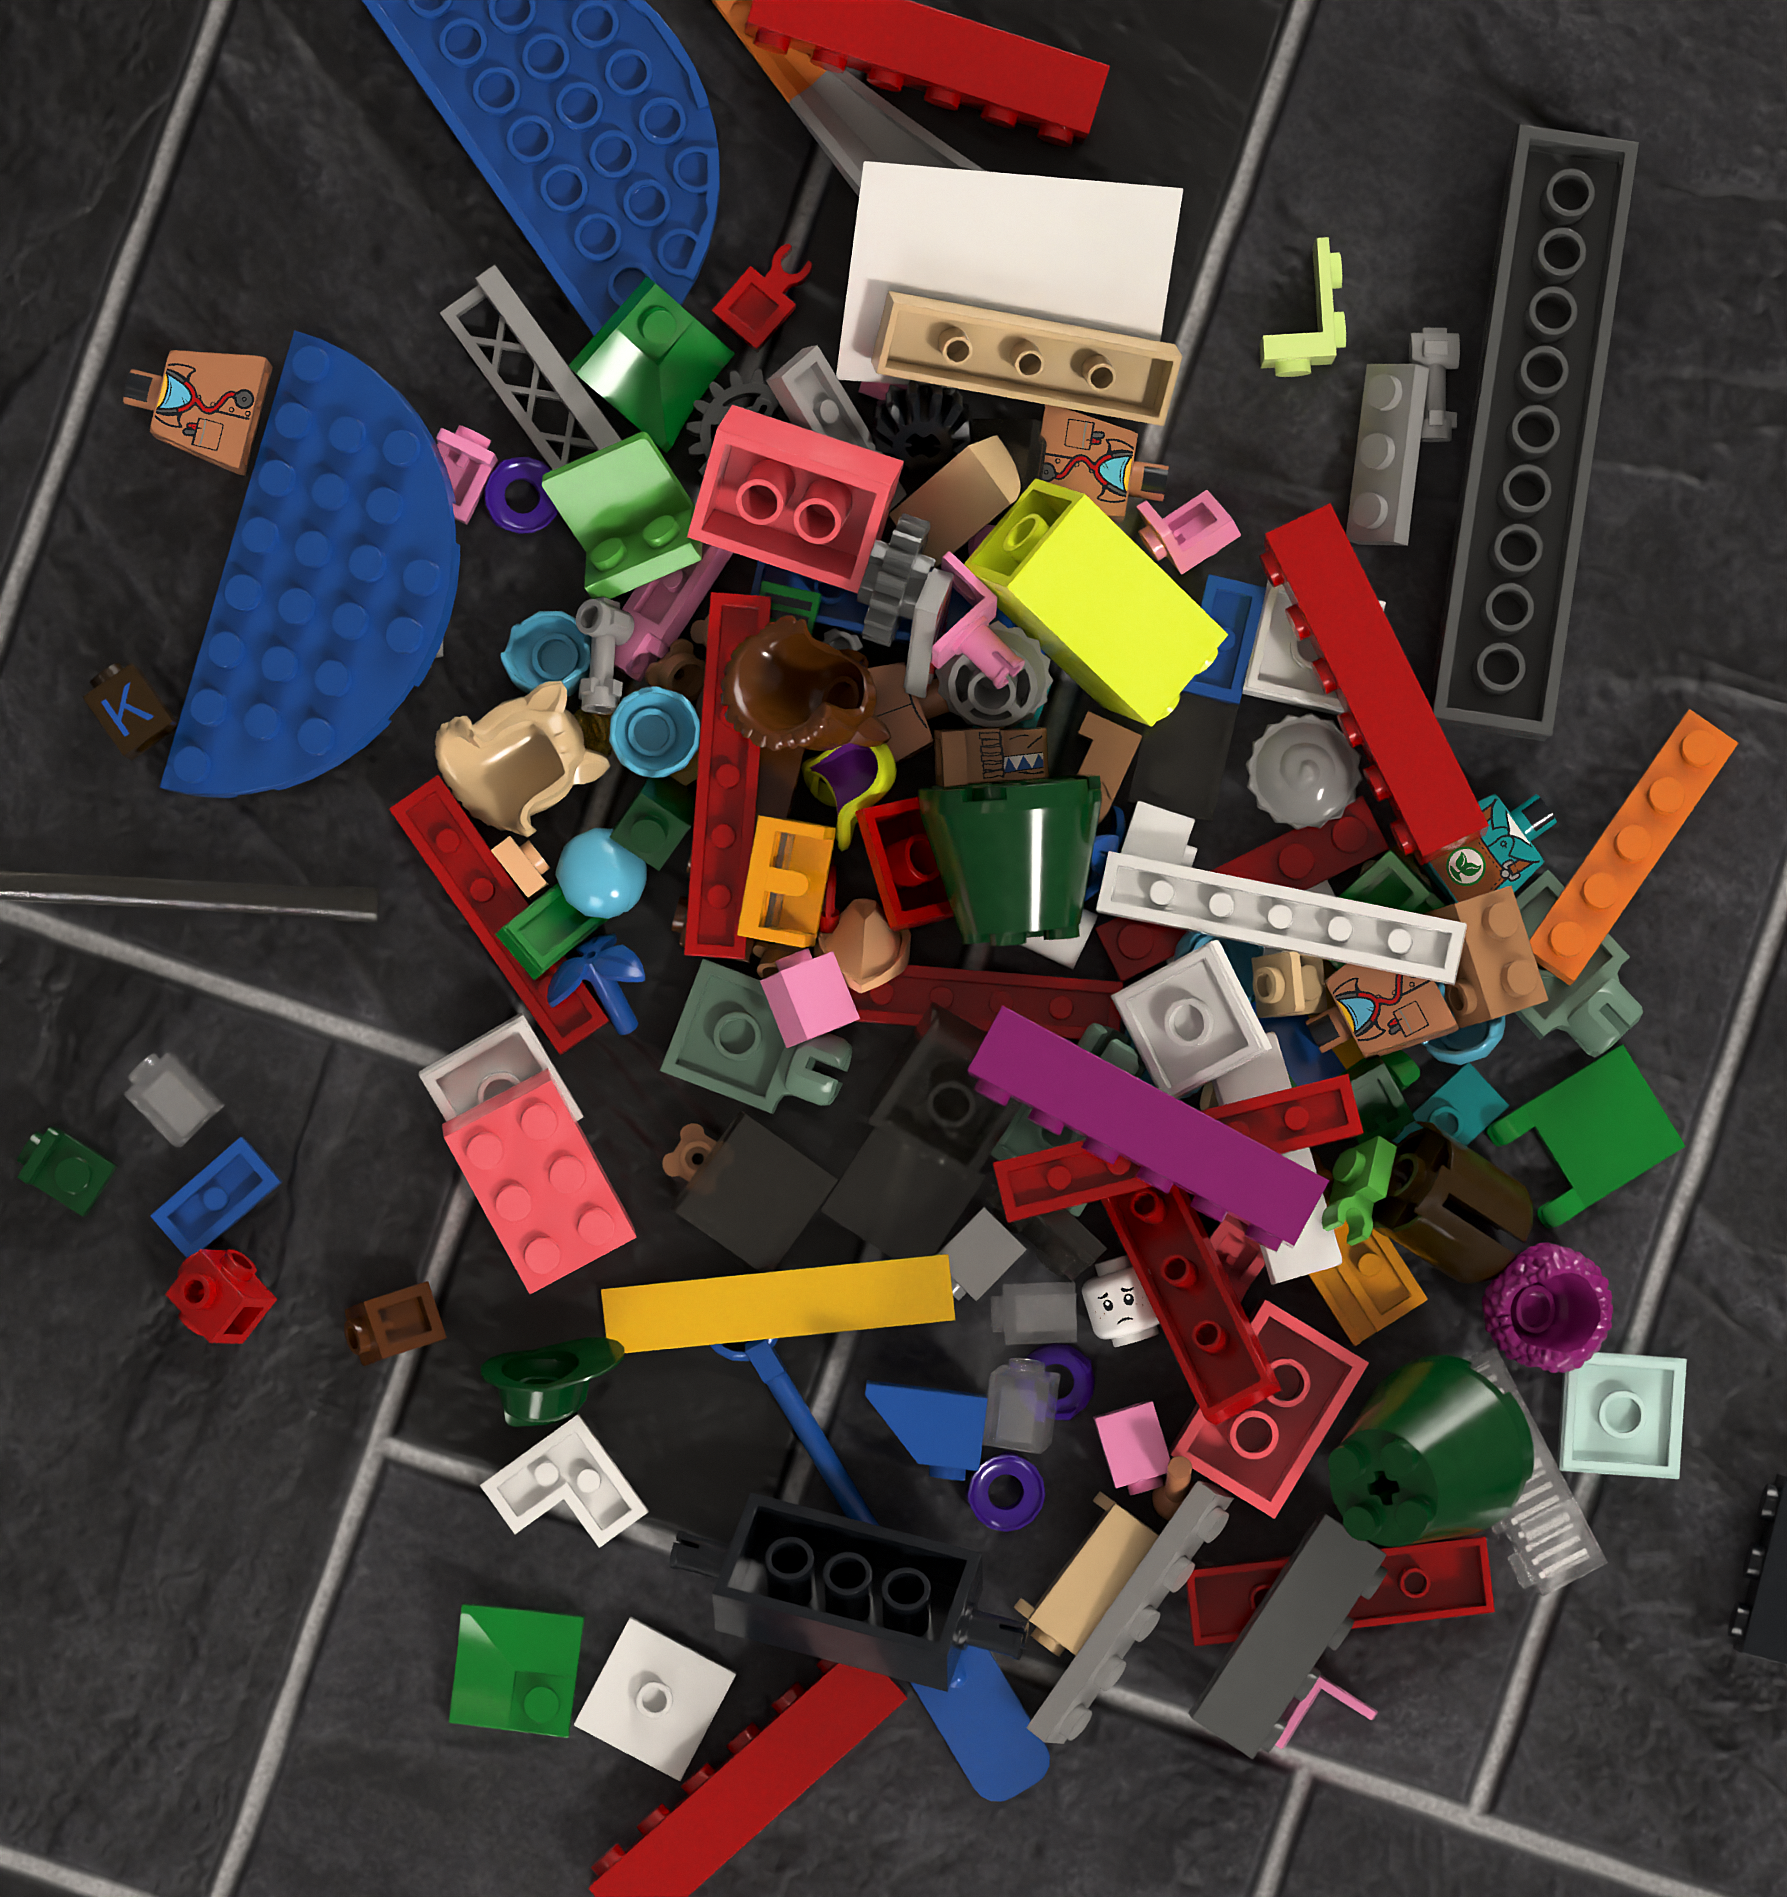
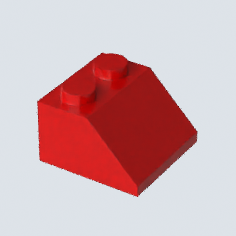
(903, 864)

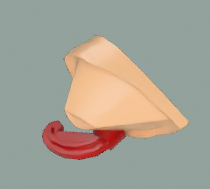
(860, 940)

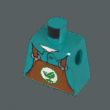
(1498, 858)

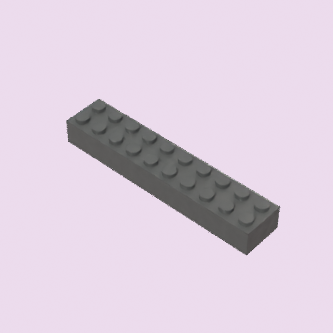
(1532, 432)

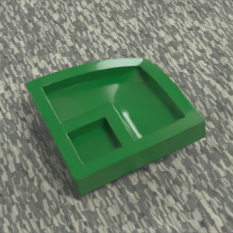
(652, 362)
(516, 1669)

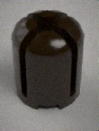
(1451, 1171)

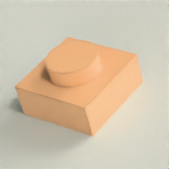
(523, 865)

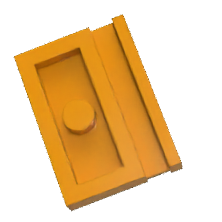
(1368, 1286)

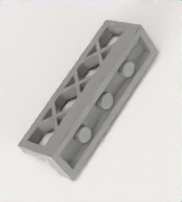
(546, 362)

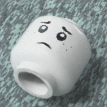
(1119, 1303)

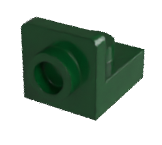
(1378, 1101)
(65, 1169)

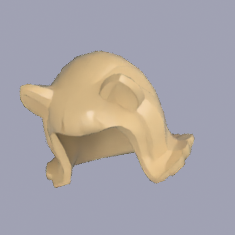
(517, 758)

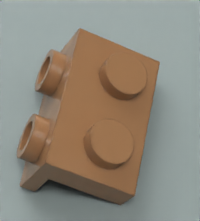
(1496, 960)

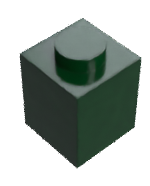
(656, 820)

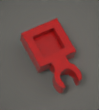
(758, 304)

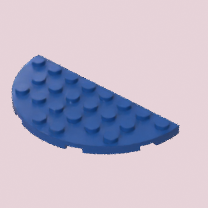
(580, 130)
(327, 586)

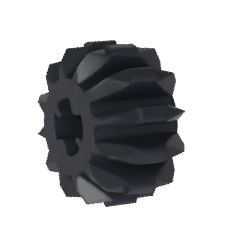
(922, 426)

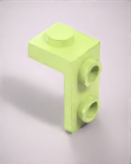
(1295, 353)

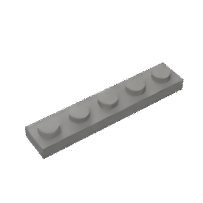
(1131, 1614)

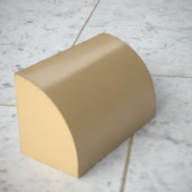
(964, 496)

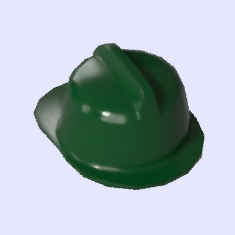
(549, 1381)

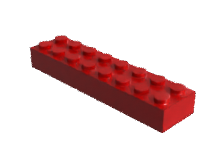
(1193, 1300)
(1421, 1584)

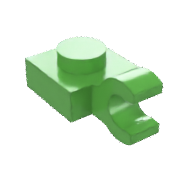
(1359, 1181)

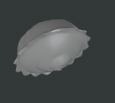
(979, 702)
(1303, 771)

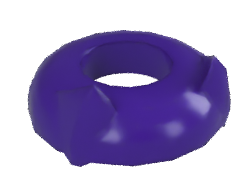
(500, 514)
(1082, 1372)
(1020, 1512)

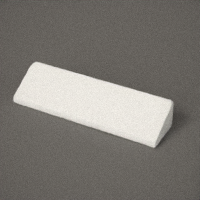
(1315, 1247)

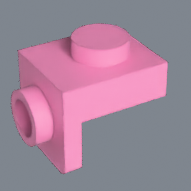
(468, 467)
(1189, 532)

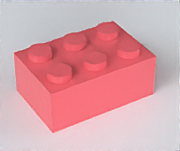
(794, 498)
(538, 1181)
(1272, 1442)

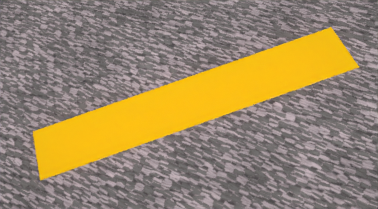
(780, 1304)

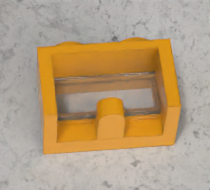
(786, 881)

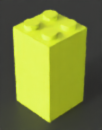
(1095, 602)

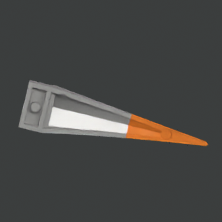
(843, 112)

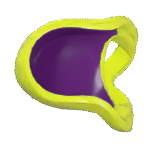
(854, 780)

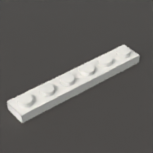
(1281, 918)

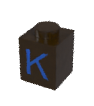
(129, 709)

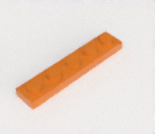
(1630, 846)

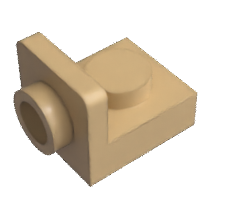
(1288, 985)

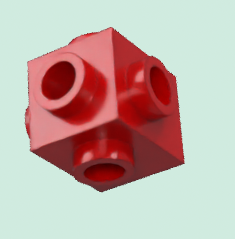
(220, 1295)

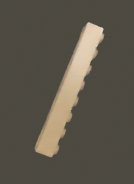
(1026, 358)

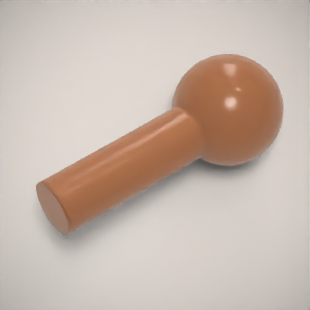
(1174, 1489)

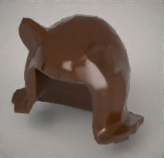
(800, 691)

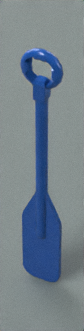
(981, 1710)

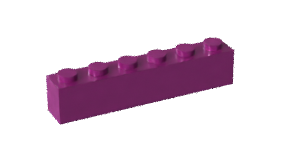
(1147, 1128)

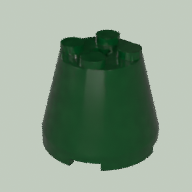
(1014, 854)
(1431, 1456)

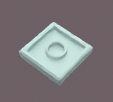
(1623, 1416)

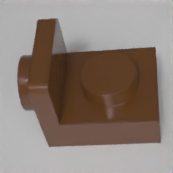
(393, 1324)

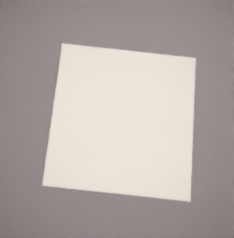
(1010, 246)

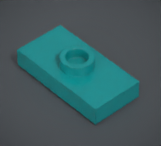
(1459, 1106)

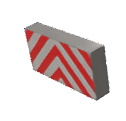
(927, 628)

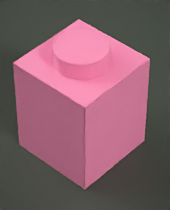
(808, 996)
(1133, 1446)

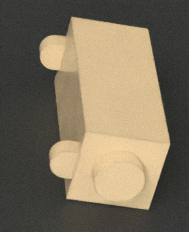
(1089, 1579)

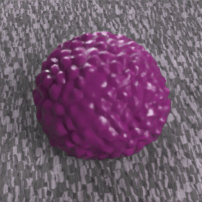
(1549, 1308)

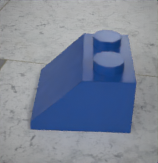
(934, 1424)

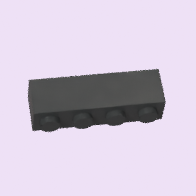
(1288, 1635)

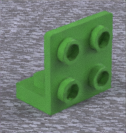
(625, 515)

